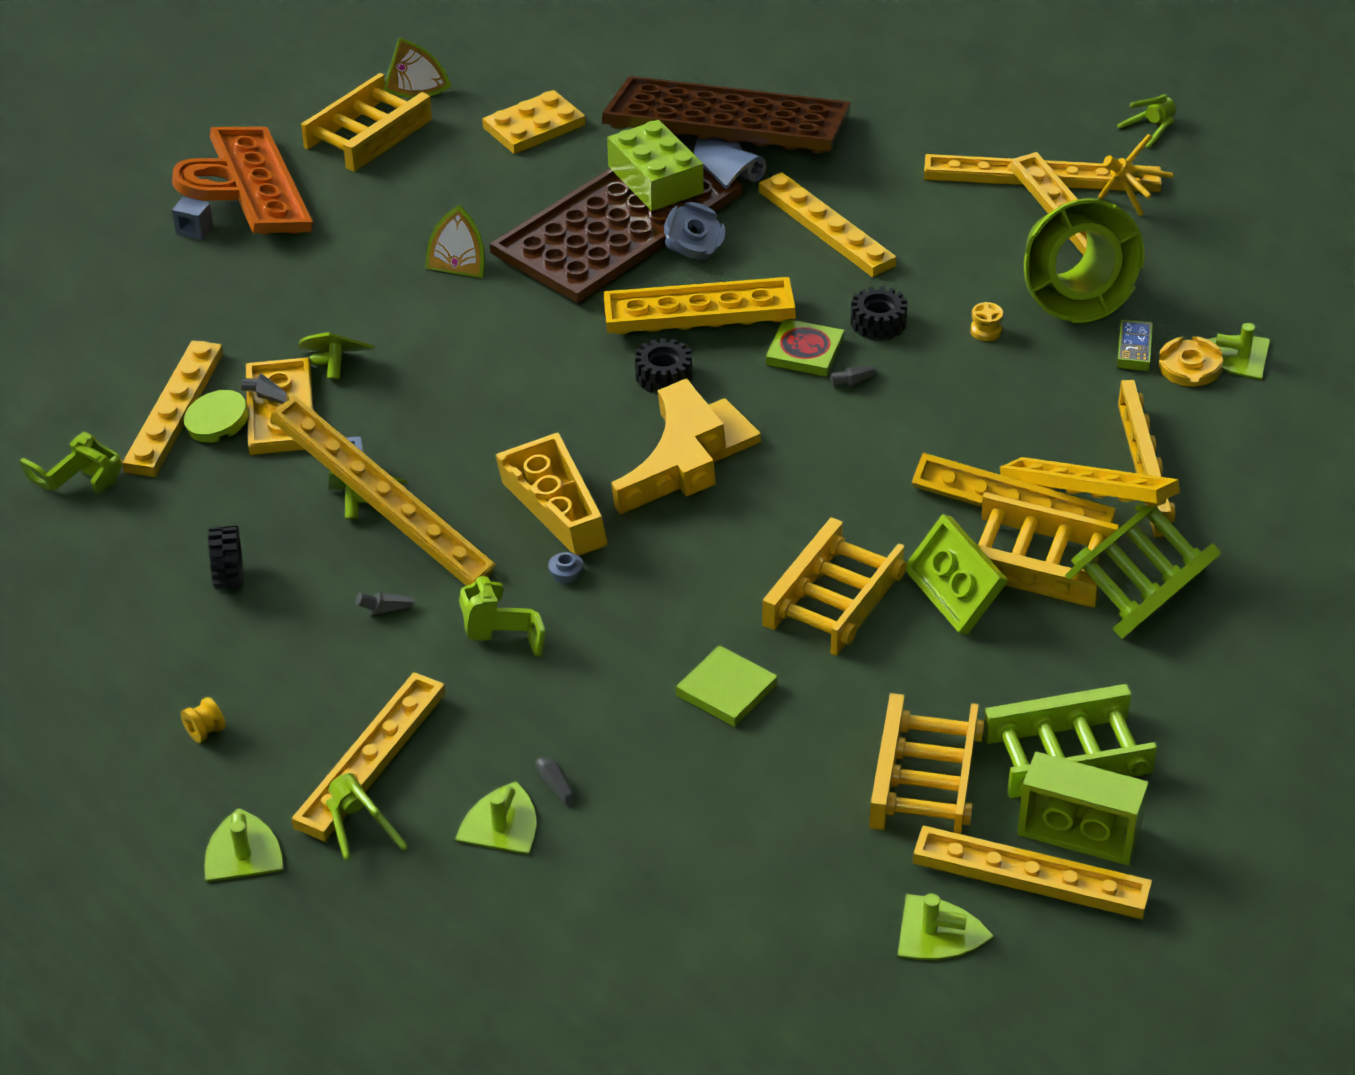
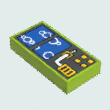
(1134, 345)

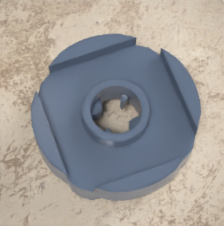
(692, 245)

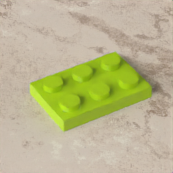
(955, 574)

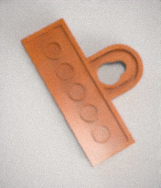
(254, 178)

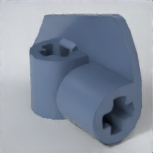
(728, 161)

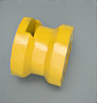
(986, 321)
(203, 720)

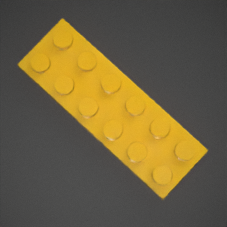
(699, 305)

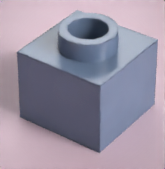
(192, 218)

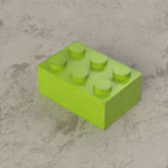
(655, 165)
(1082, 808)

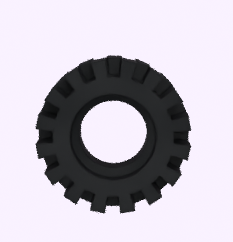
(878, 313)
(651, 358)
(225, 557)

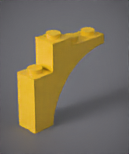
(681, 455)

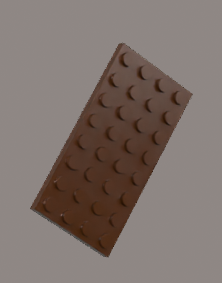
(729, 113)
(595, 234)

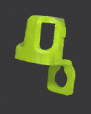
(86, 455)
(483, 617)

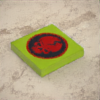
(805, 347)

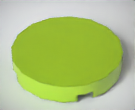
(216, 415)

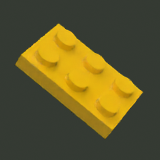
(533, 121)

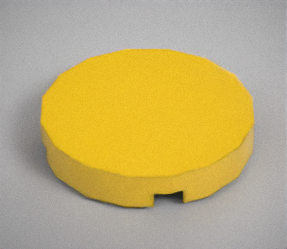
(1191, 361)

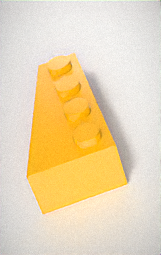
(554, 491)

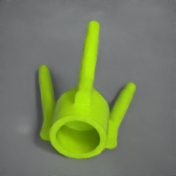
(1159, 111)
(350, 797)

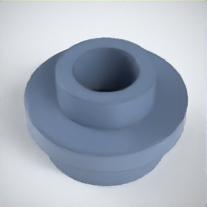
(565, 567)

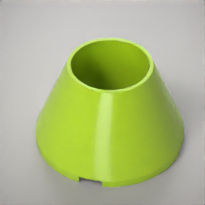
(1104, 274)

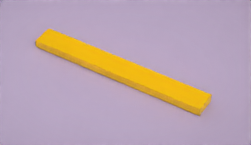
(999, 172)
(382, 491)

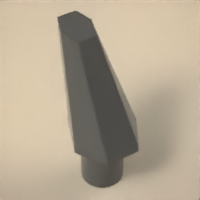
(852, 376)
(264, 389)
(383, 603)
(556, 779)

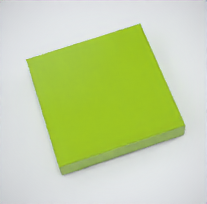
(726, 685)

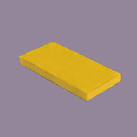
(294, 379)

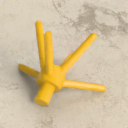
(1125, 172)

